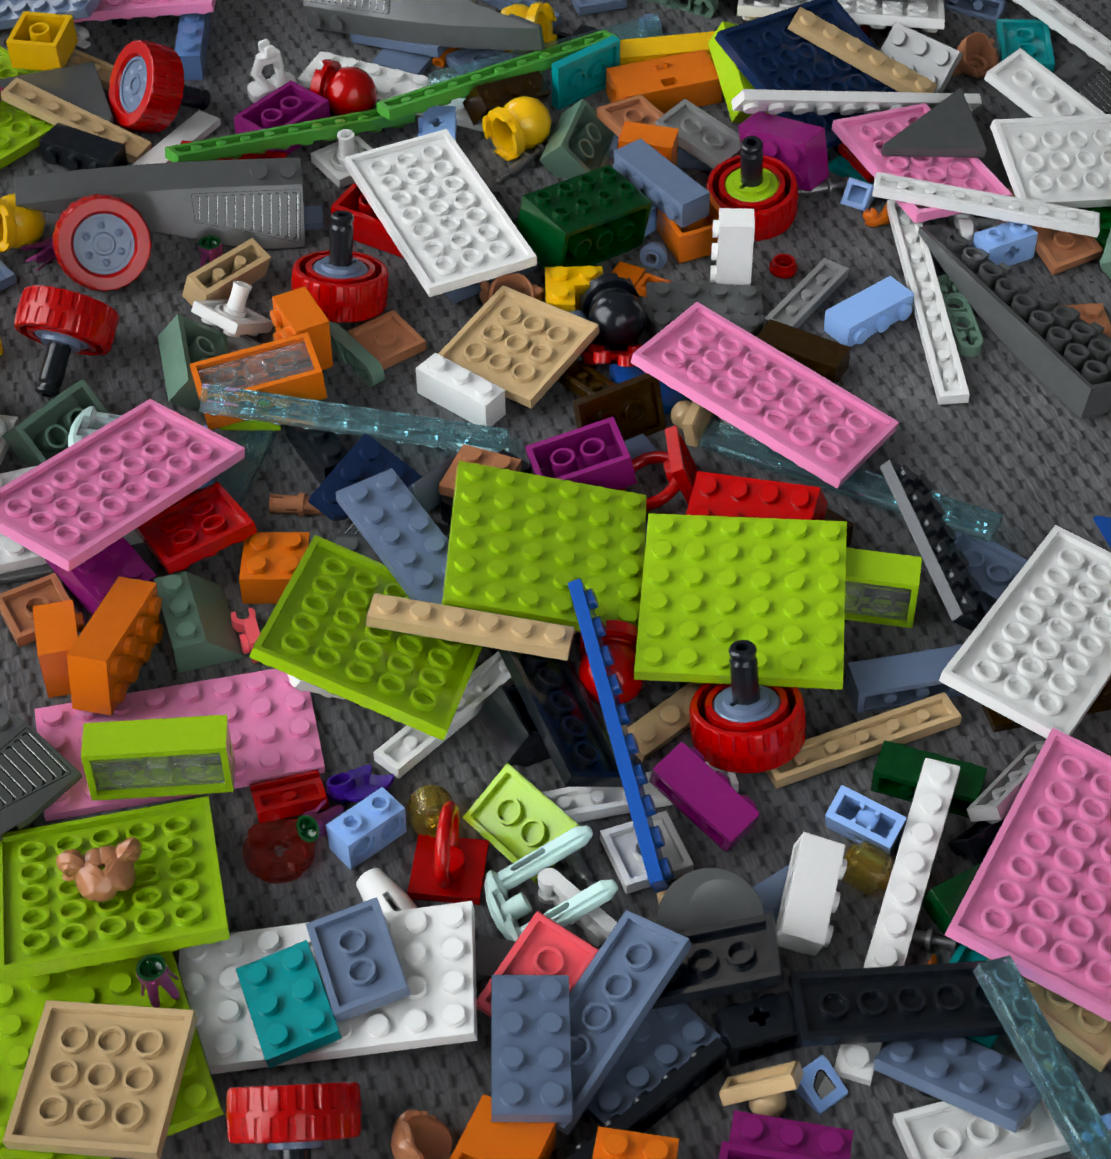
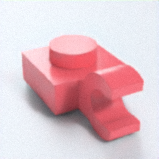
(249, 629)

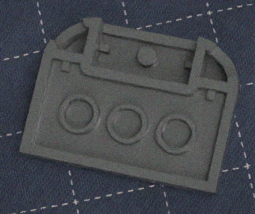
(734, 302)

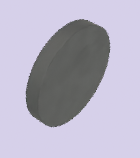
(707, 899)

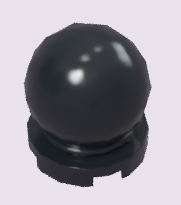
(616, 309)

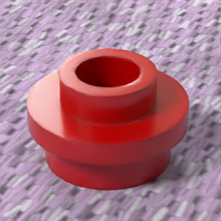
(783, 266)

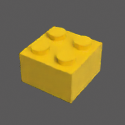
(41, 41)

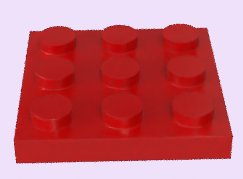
(196, 528)

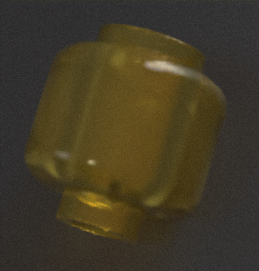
(425, 808)
(867, 867)

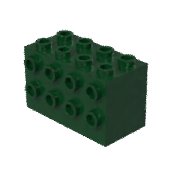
(584, 219)

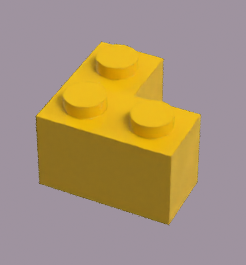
(566, 285)

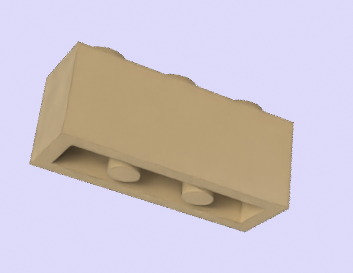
(215, 280)

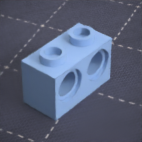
(366, 828)

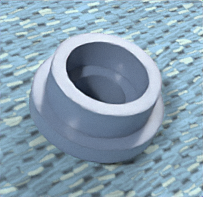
(656, 249)

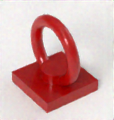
(678, 467)
(446, 865)

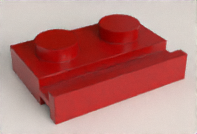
(288, 796)

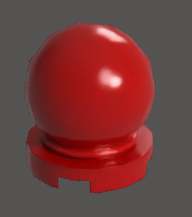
(345, 88)
(622, 642)

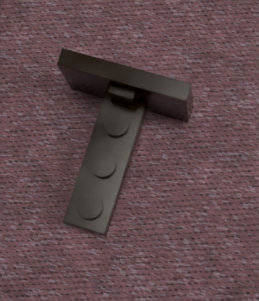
(632, 403)

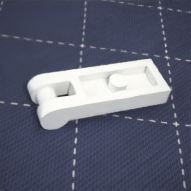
(556, 889)

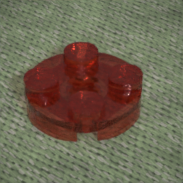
(265, 864)

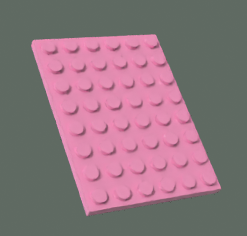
(1049, 878)

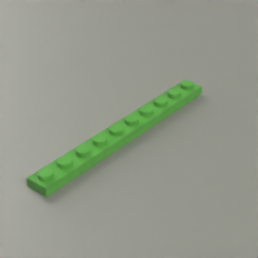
(460, 86)
(282, 136)

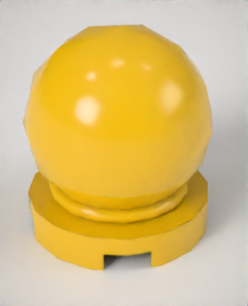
(538, 13)
(517, 126)
(18, 224)

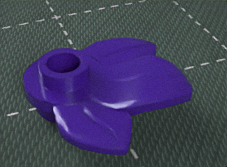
(356, 784)

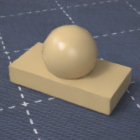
(691, 419)
(763, 1088)

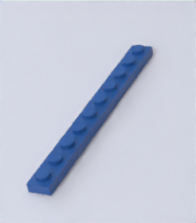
(623, 743)

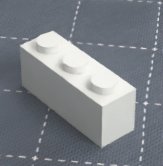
(733, 246)
(460, 391)
(810, 894)

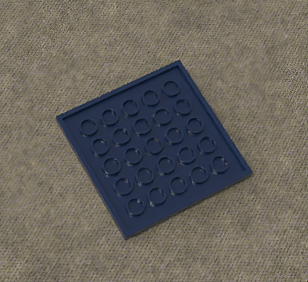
(783, 60)

